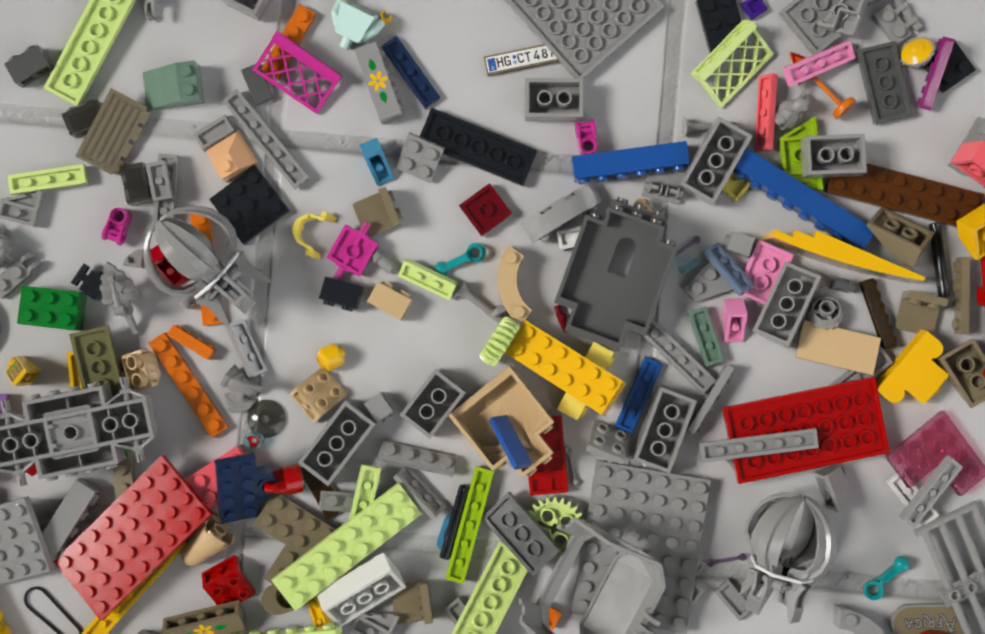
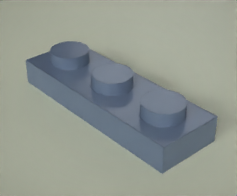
(728, 269)

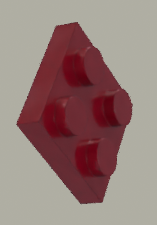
(485, 209)

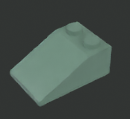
(173, 86)

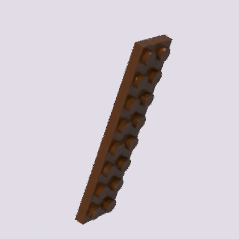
(907, 194)

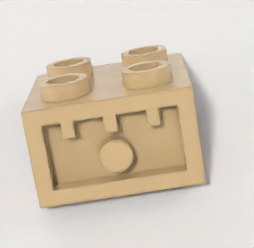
(318, 394)

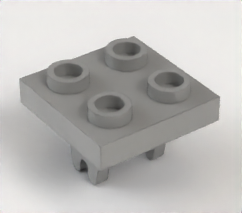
(608, 442)

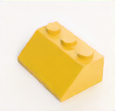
(972, 232)

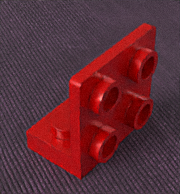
(226, 582)

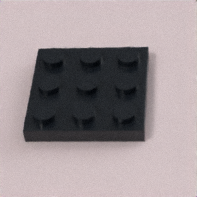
(250, 204)

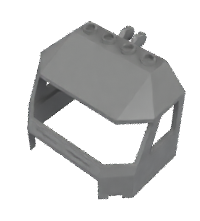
(623, 598)

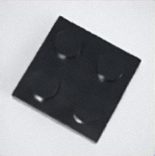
(956, 69)

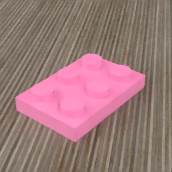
(764, 269)

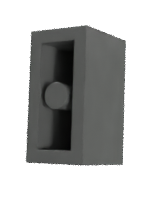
(29, 65)

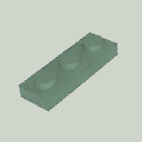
(705, 336)

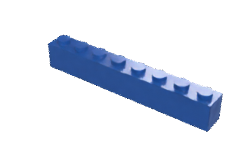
(802, 200)

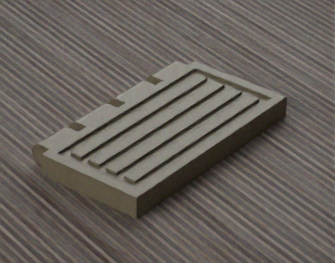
(112, 131)

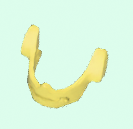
(298, 226)

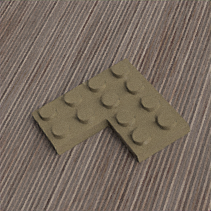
(291, 526)

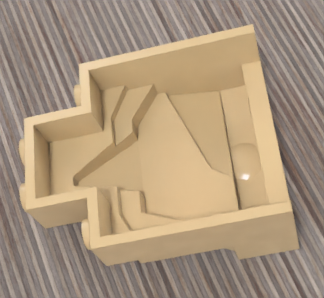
(511, 397)

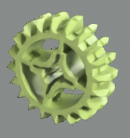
(499, 341)

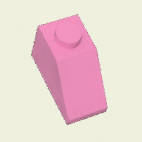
(734, 320)

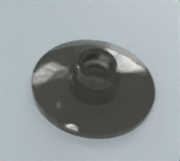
(275, 414)

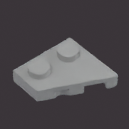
(22, 208)
(706, 284)
(374, 623)

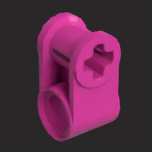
(586, 134)
(116, 227)

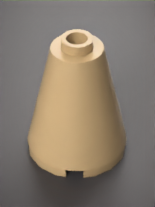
(207, 541)

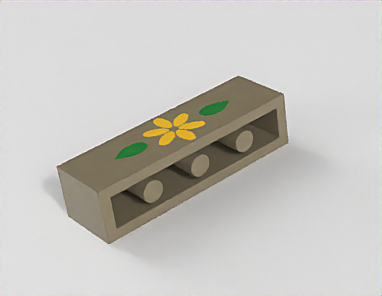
(211, 620)

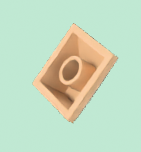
(231, 156)

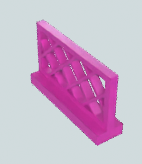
(306, 58)

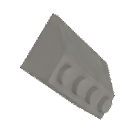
(787, 304)

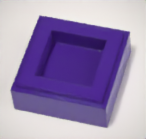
(753, 8)

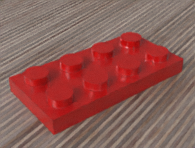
(552, 476)

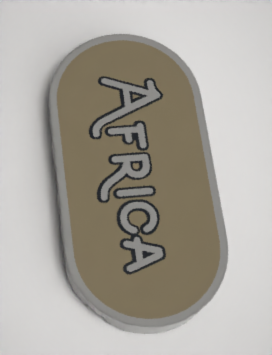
(925, 617)

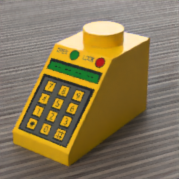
(21, 371)

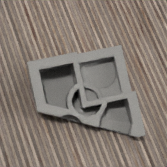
(844, 17)

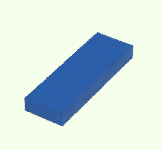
(510, 442)

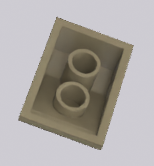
(900, 236)
(965, 371)

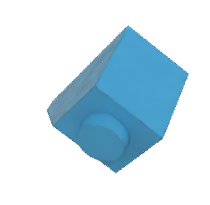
(377, 161)

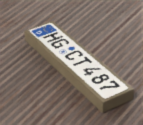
(518, 59)

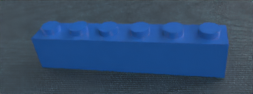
(630, 162)

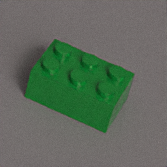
(52, 308)

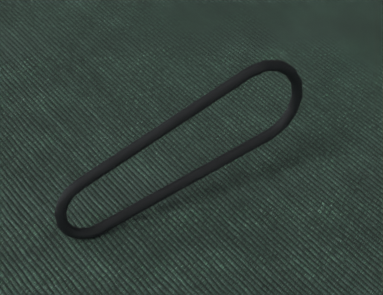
(55, 603)

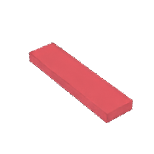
(765, 112)

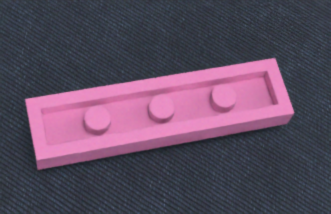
(819, 63)

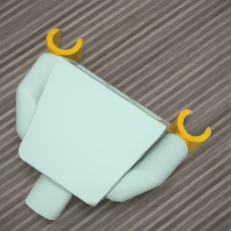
(356, 23)

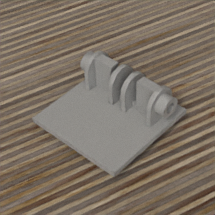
(664, 186)

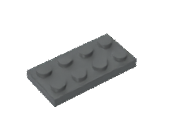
(884, 82)
(521, 533)

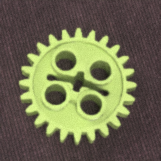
(559, 510)

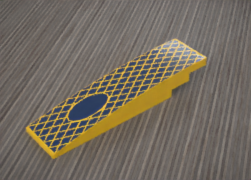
(840, 254)

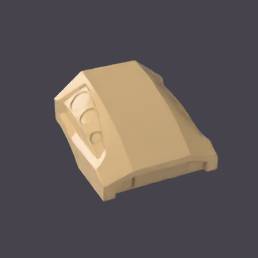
(140, 368)

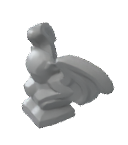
(238, 388)

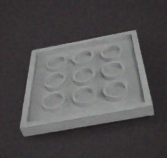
(21, 542)

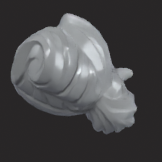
(790, 112)

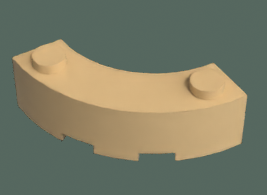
(508, 287)

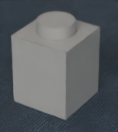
(738, 244)
(379, 408)

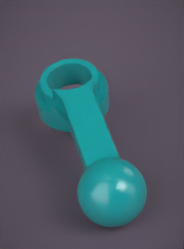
(443, 268)
(900, 565)

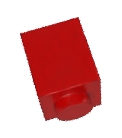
(165, 267)

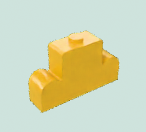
(914, 371)

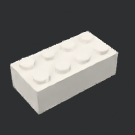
(361, 590)

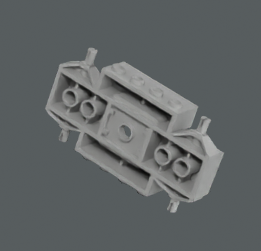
(101, 424)

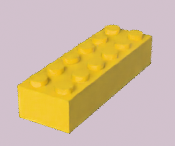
(565, 368)

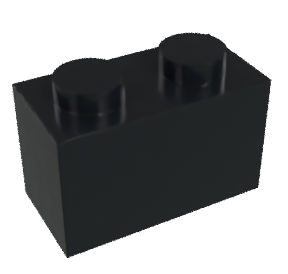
(341, 293)

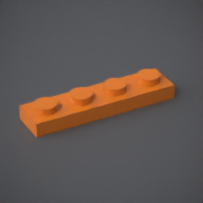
(295, 31)

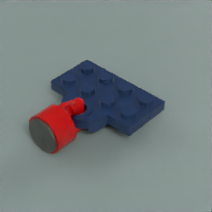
(245, 485)

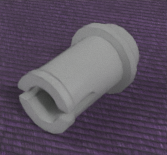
(383, 261)
(187, 302)

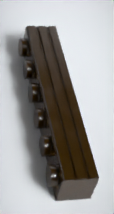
(877, 313)

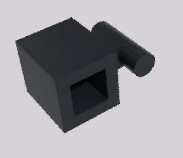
(91, 282)

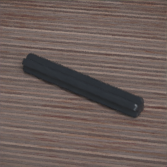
(939, 260)
(454, 522)

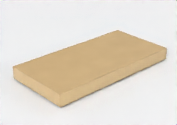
(838, 348)

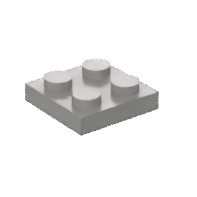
(420, 157)

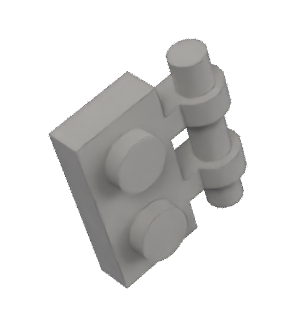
(892, 24)

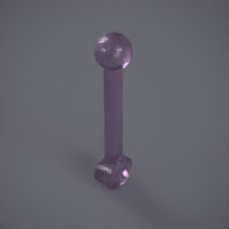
(695, 240)
(710, 562)

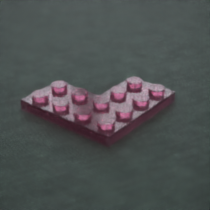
(928, 448)

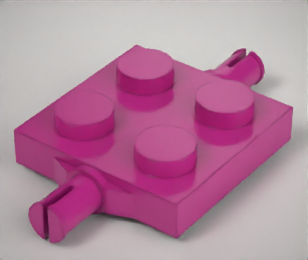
(352, 250)

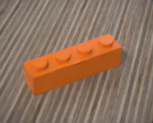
(188, 340)

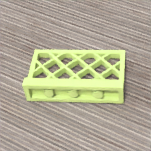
(722, 52)

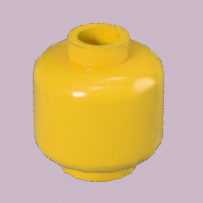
(330, 357)

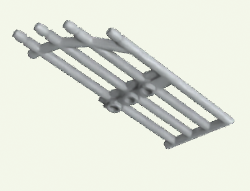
(969, 584)

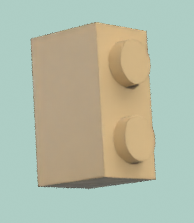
(389, 300)

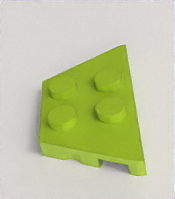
(791, 153)

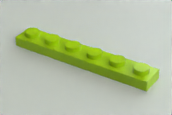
(469, 525)

